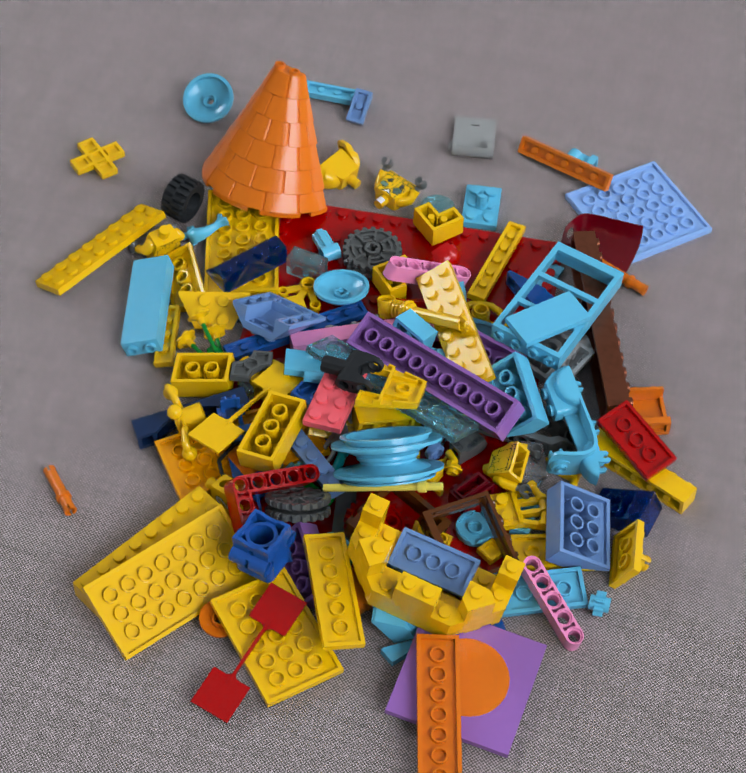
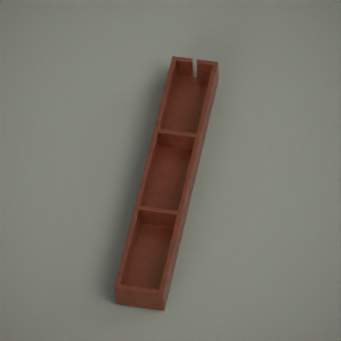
(606, 364)

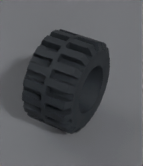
(182, 198)

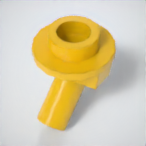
(452, 467)

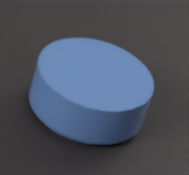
(434, 451)

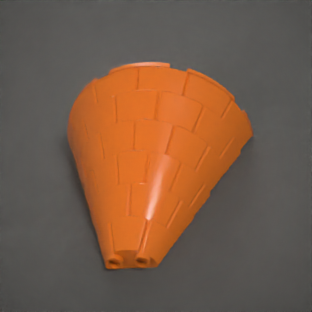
(271, 151)

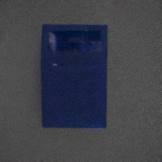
(631, 505)

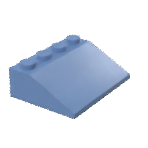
(577, 528)

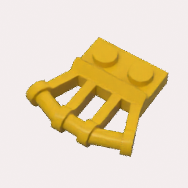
(509, 508)

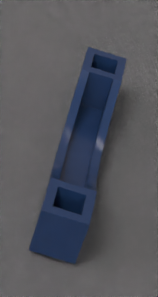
(159, 425)

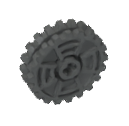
(369, 249)
(298, 504)

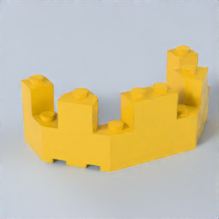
(419, 600)

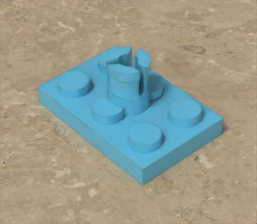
(481, 207)

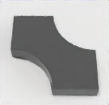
(245, 369)

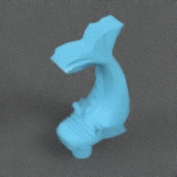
(199, 234)

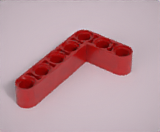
(263, 485)

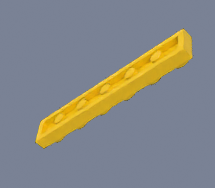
(496, 262)

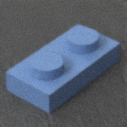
(359, 106)

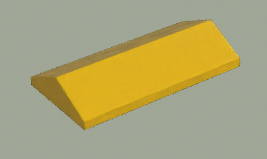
(186, 273)

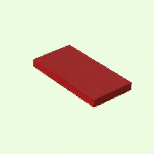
(636, 440)

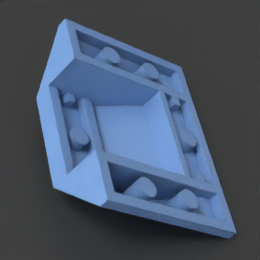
(274, 316)

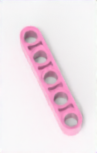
(408, 269)
(552, 612)

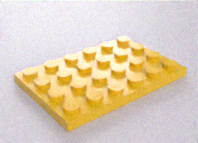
(277, 663)

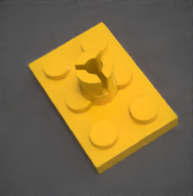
(627, 554)

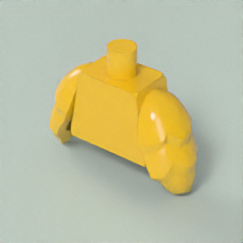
(341, 168)

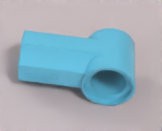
(326, 246)

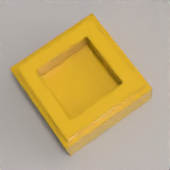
(489, 551)

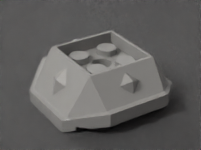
(576, 360)

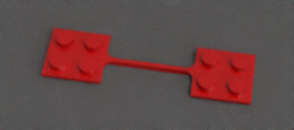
(222, 692)

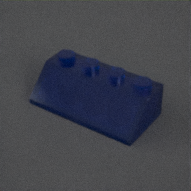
(249, 264)

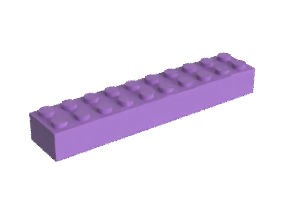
(446, 380)

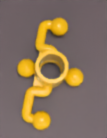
(185, 419)

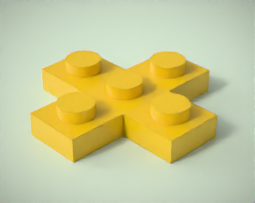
(97, 158)

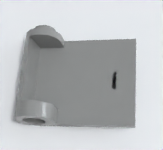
(473, 137)

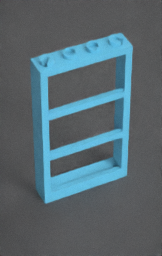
(579, 262)

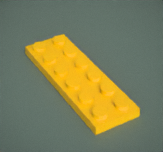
(333, 591)

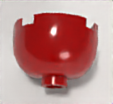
(445, 252)

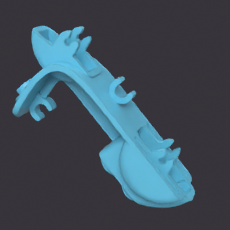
(566, 403)

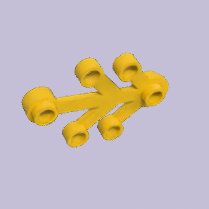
(304, 288)

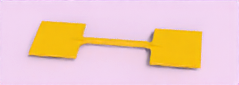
(219, 433)

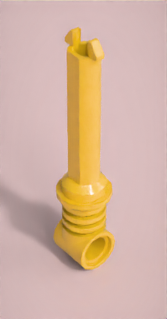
(390, 308)

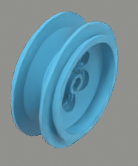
(387, 456)

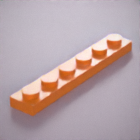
(565, 163)

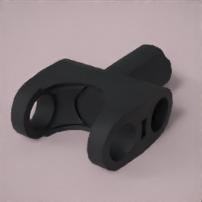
(351, 371)

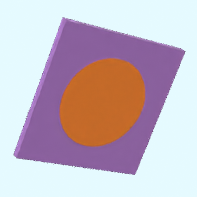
(494, 685)

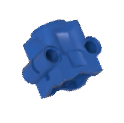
(262, 546)

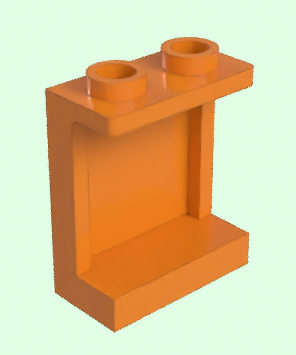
(650, 405)

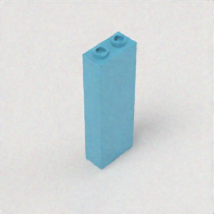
(147, 305)

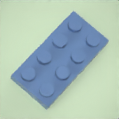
(433, 562)

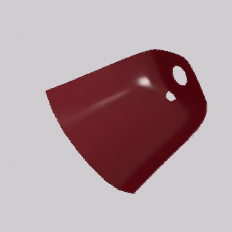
(617, 238)

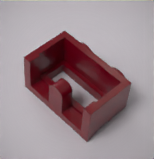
(456, 491)

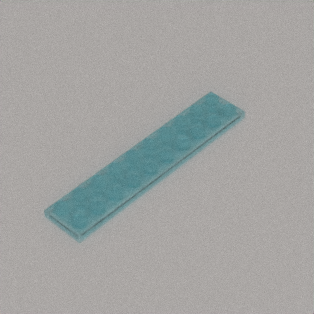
(430, 412)

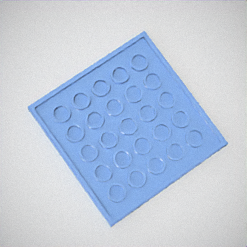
(646, 199)

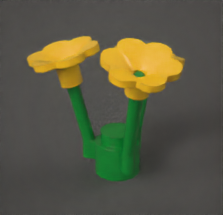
(211, 333)

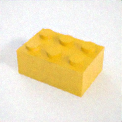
(202, 374)

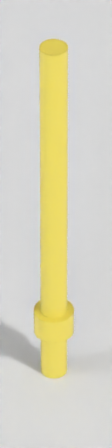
(421, 487)

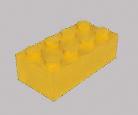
(272, 432)

